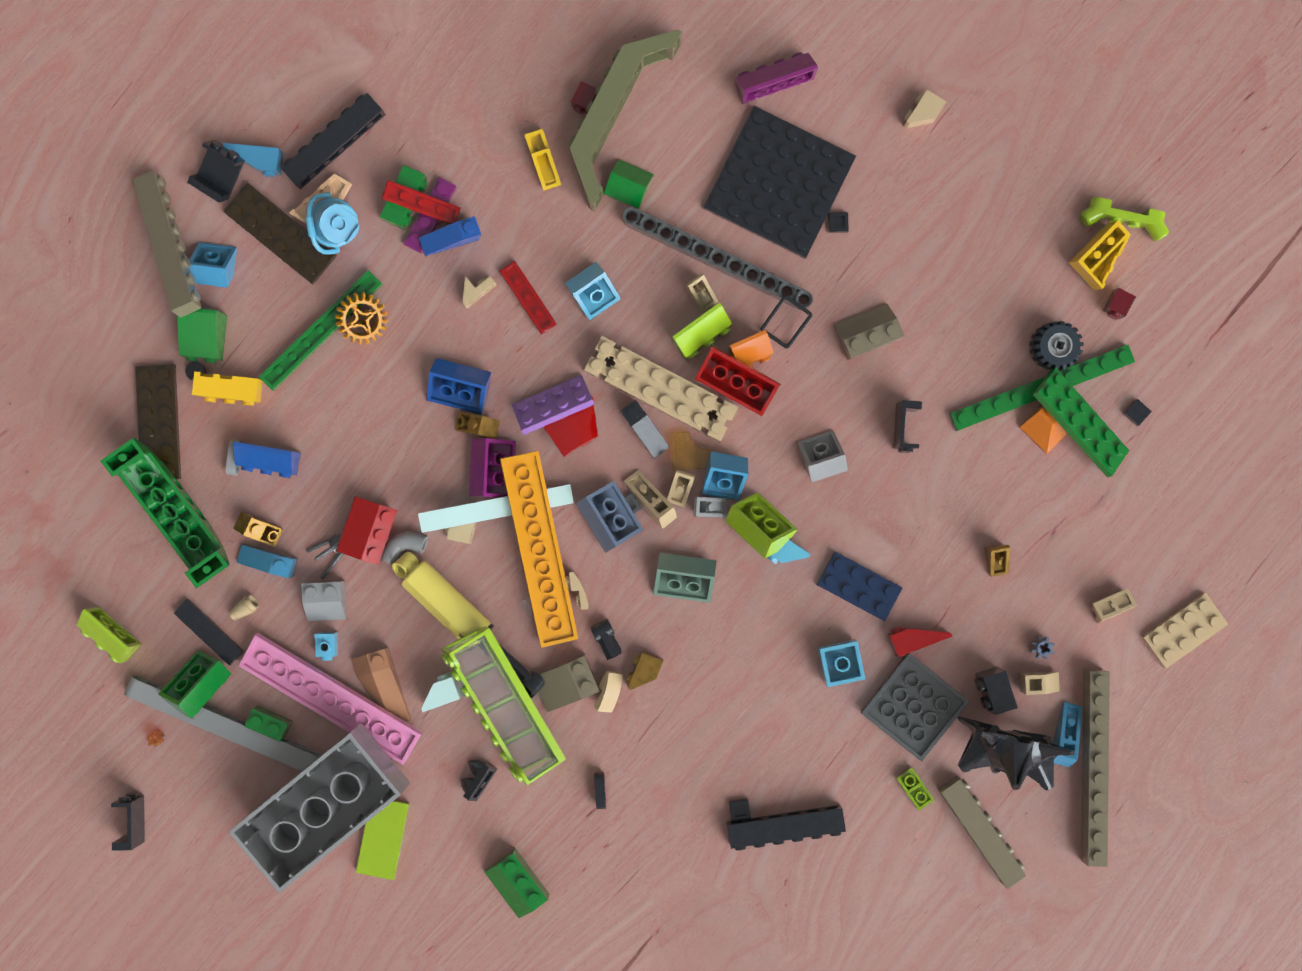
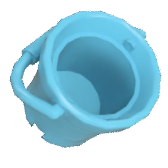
(330, 222)

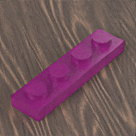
(424, 225)

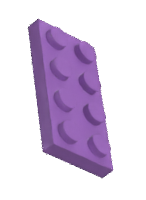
(552, 404)

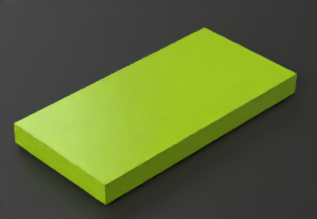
(383, 841)

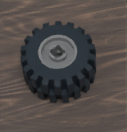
(1056, 345)

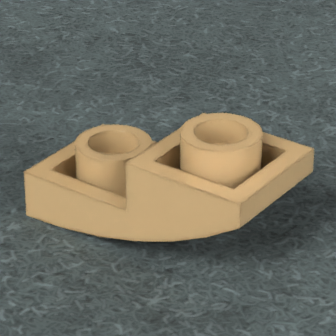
(576, 585)
(610, 688)

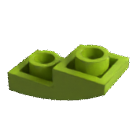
(915, 789)

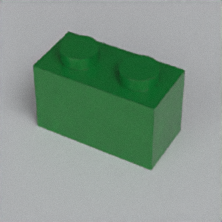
(268, 723)

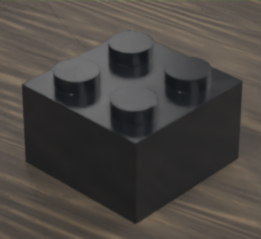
(995, 690)

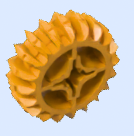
(353, 322)

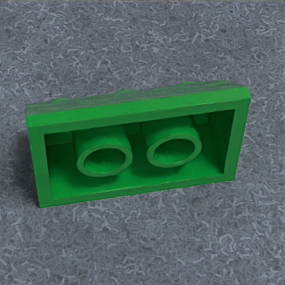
(195, 684)
(517, 884)

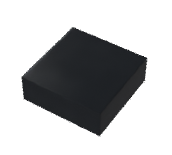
(838, 222)
(1137, 412)
(739, 809)

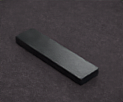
(208, 632)

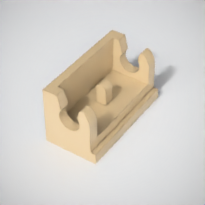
(1113, 605)

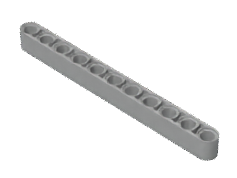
(224, 726)

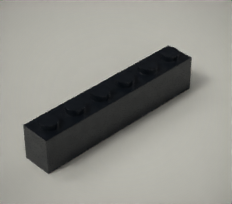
(333, 140)
(785, 827)

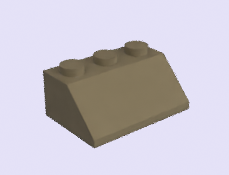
(868, 331)

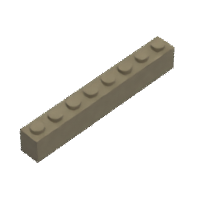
(167, 244)

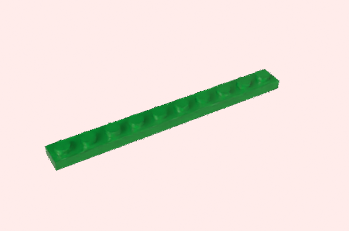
(1024, 394)

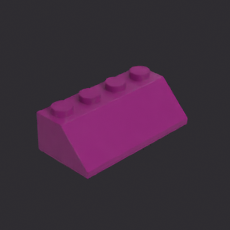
(776, 77)

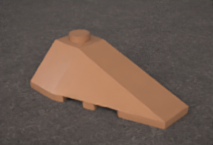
(381, 681)

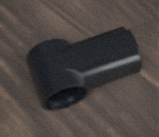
(605, 636)

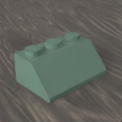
(684, 577)

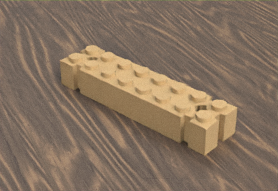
(660, 389)

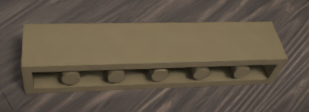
(982, 832)

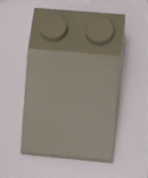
(568, 683)

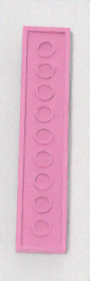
(328, 696)

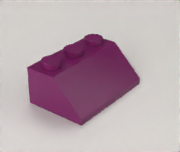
(485, 466)

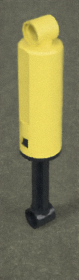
(453, 609)

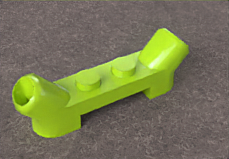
(1151, 219)

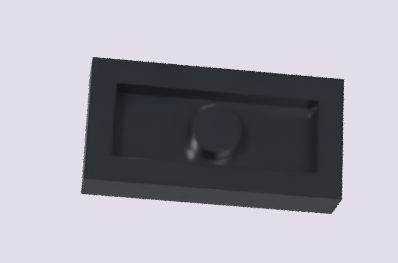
(483, 774)

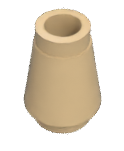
(244, 607)

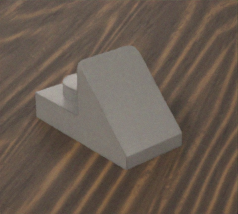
(710, 507)

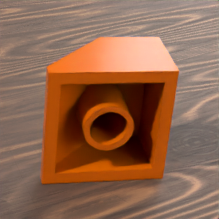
(752, 349)

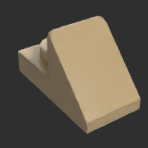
(473, 294)
(680, 488)

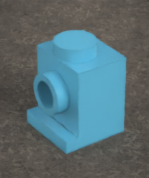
(331, 640)

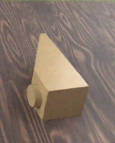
(651, 499)

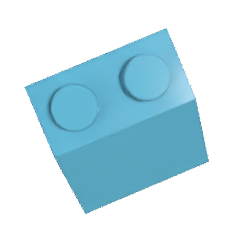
(592, 290)

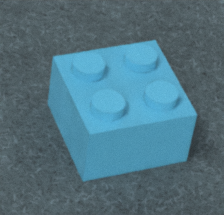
(841, 663)

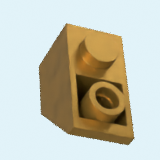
(477, 425)
(257, 528)
(646, 670)

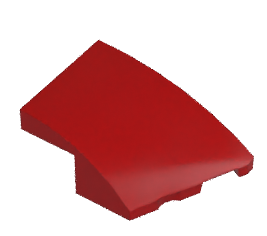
(574, 430)

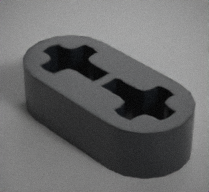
(600, 792)

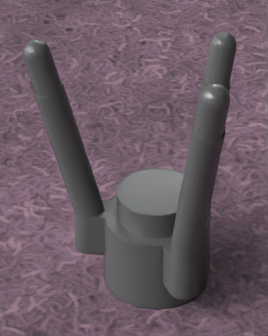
(335, 539)

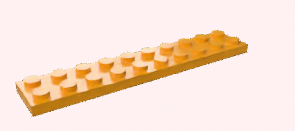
(539, 548)

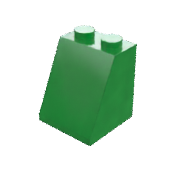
(202, 335)

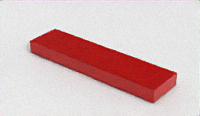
(420, 202)
(528, 297)

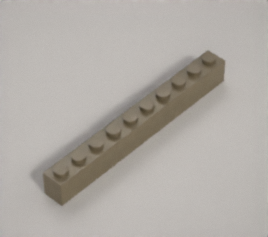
(1095, 767)

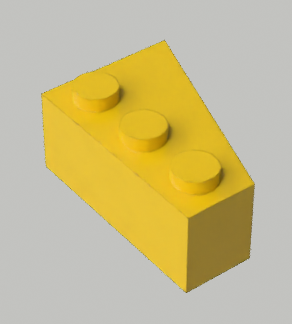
(1100, 254)
(227, 388)

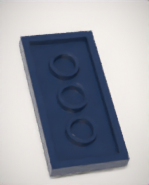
(859, 586)

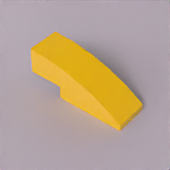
(542, 159)

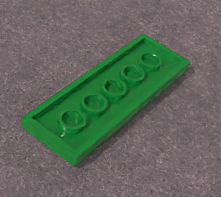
(1081, 422)

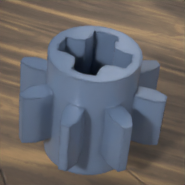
(1048, 647)

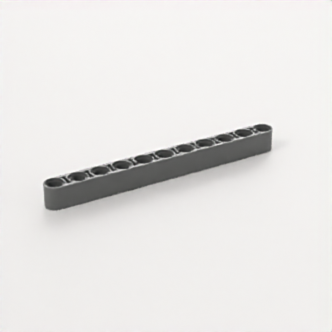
(710, 251)

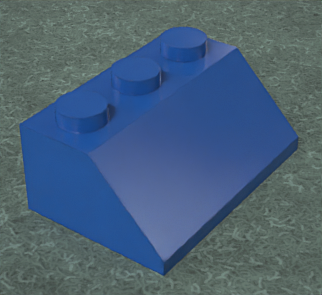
(458, 386)
(266, 459)

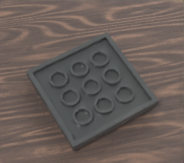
(914, 707)

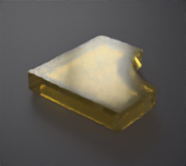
(686, 453)

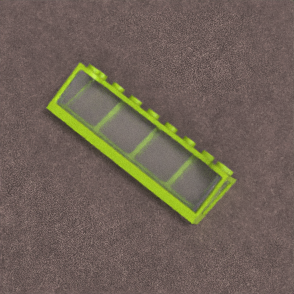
(503, 705)

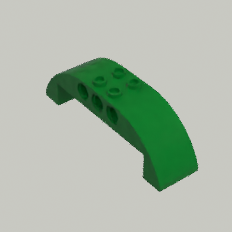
(169, 509)

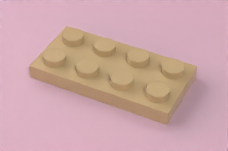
(1184, 630)

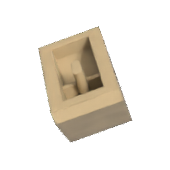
(701, 292)

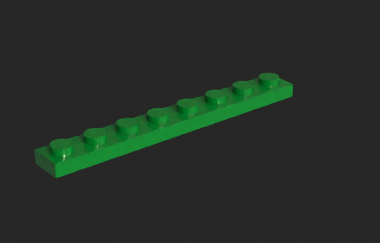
(316, 334)

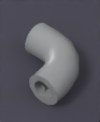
(402, 542)

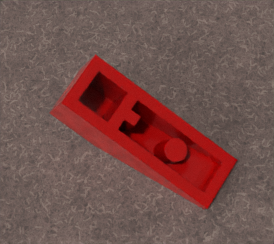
(912, 639)

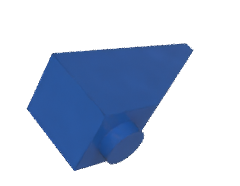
(450, 236)

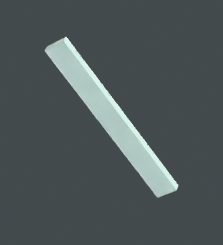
(484, 510)

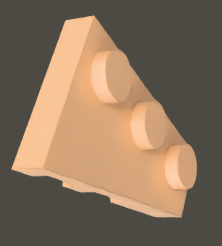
(334, 185)

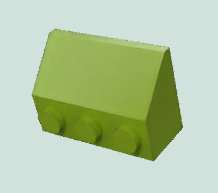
(702, 332)
(760, 524)
(107, 634)

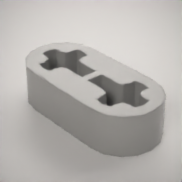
(231, 468)

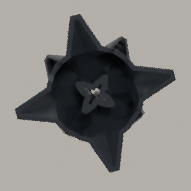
(1011, 752)

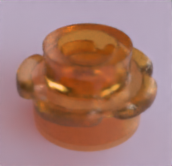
(155, 738)

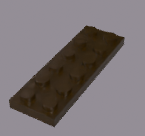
(278, 233)
(159, 413)

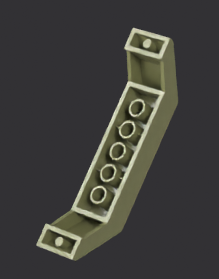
(609, 102)

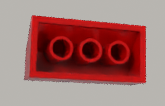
(737, 381)

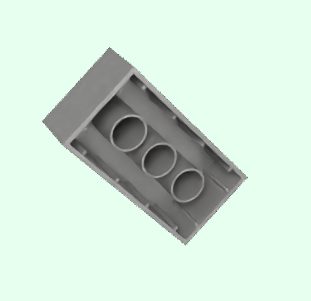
(320, 808)

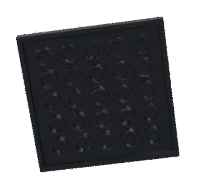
(779, 182)

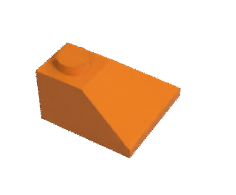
(1043, 429)

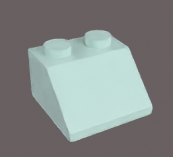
(443, 691)

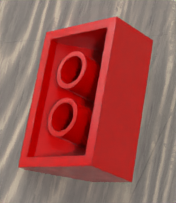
(366, 530)

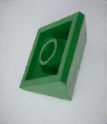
(628, 184)

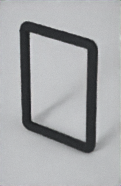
(798, 331)

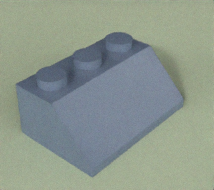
(609, 516)

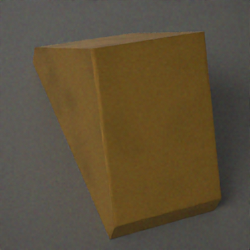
(998, 559)

